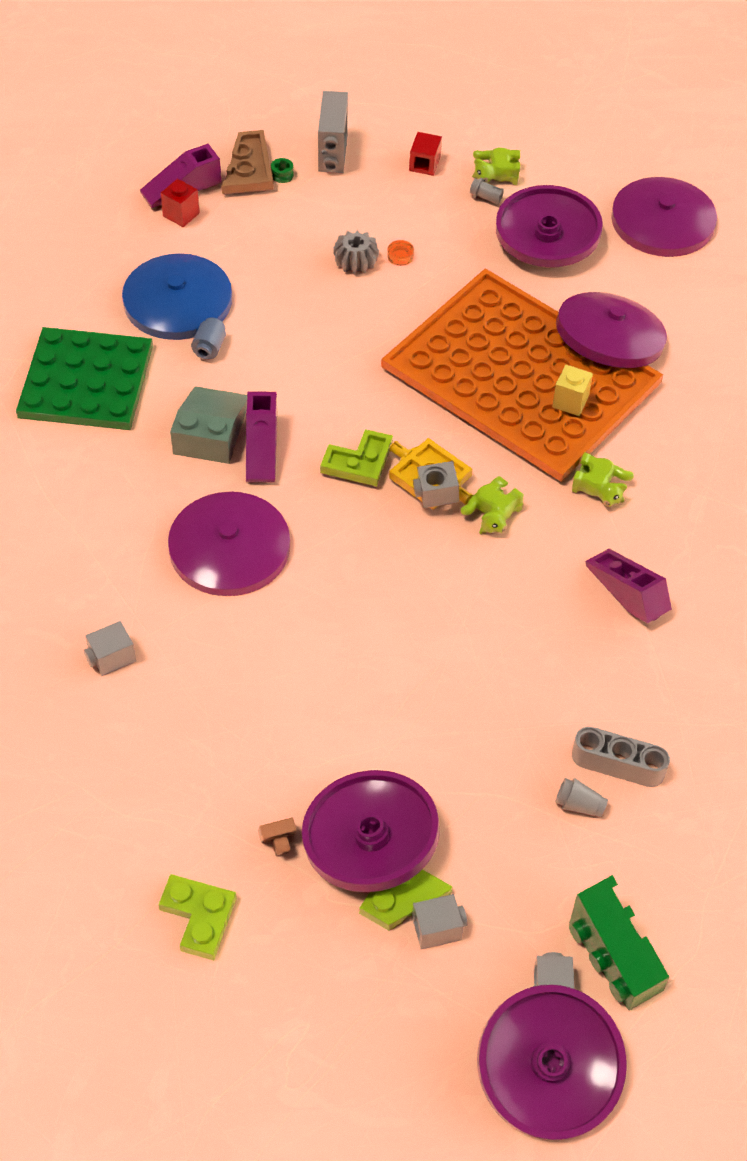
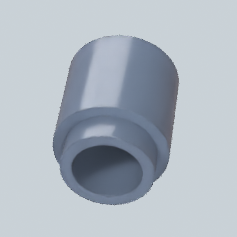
(209, 338)

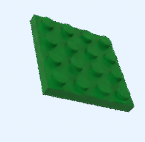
(85, 378)

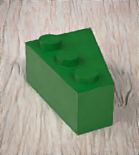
(615, 946)

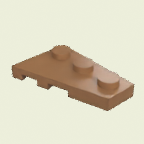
(249, 165)

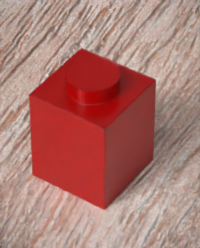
(425, 153)
(180, 202)

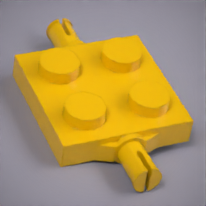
(422, 455)

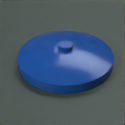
(175, 295)

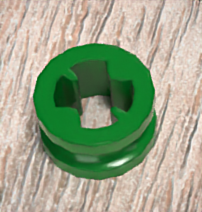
(282, 164)

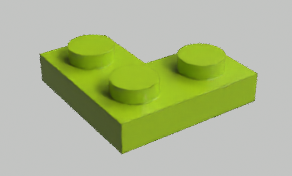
(359, 465)
(206, 909)

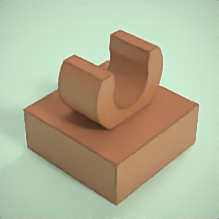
(277, 833)

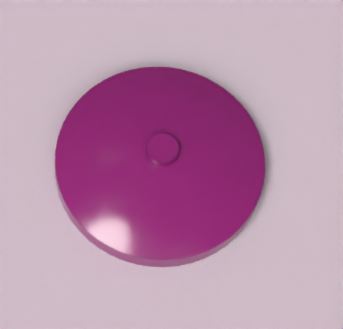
(664, 216)
(549, 226)
(611, 329)
(229, 543)
(370, 830)
(551, 1062)

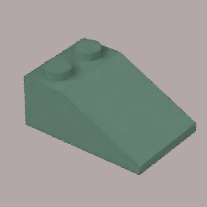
(208, 424)

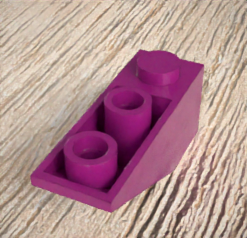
(196, 167)
(261, 436)

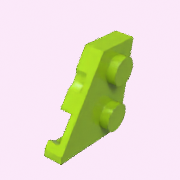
(394, 905)

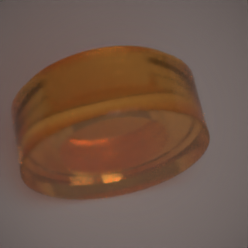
(400, 252)

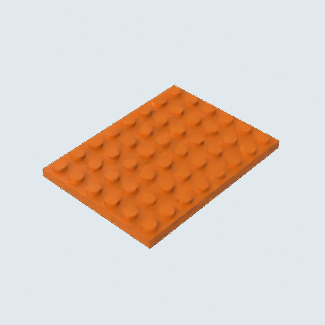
(497, 364)

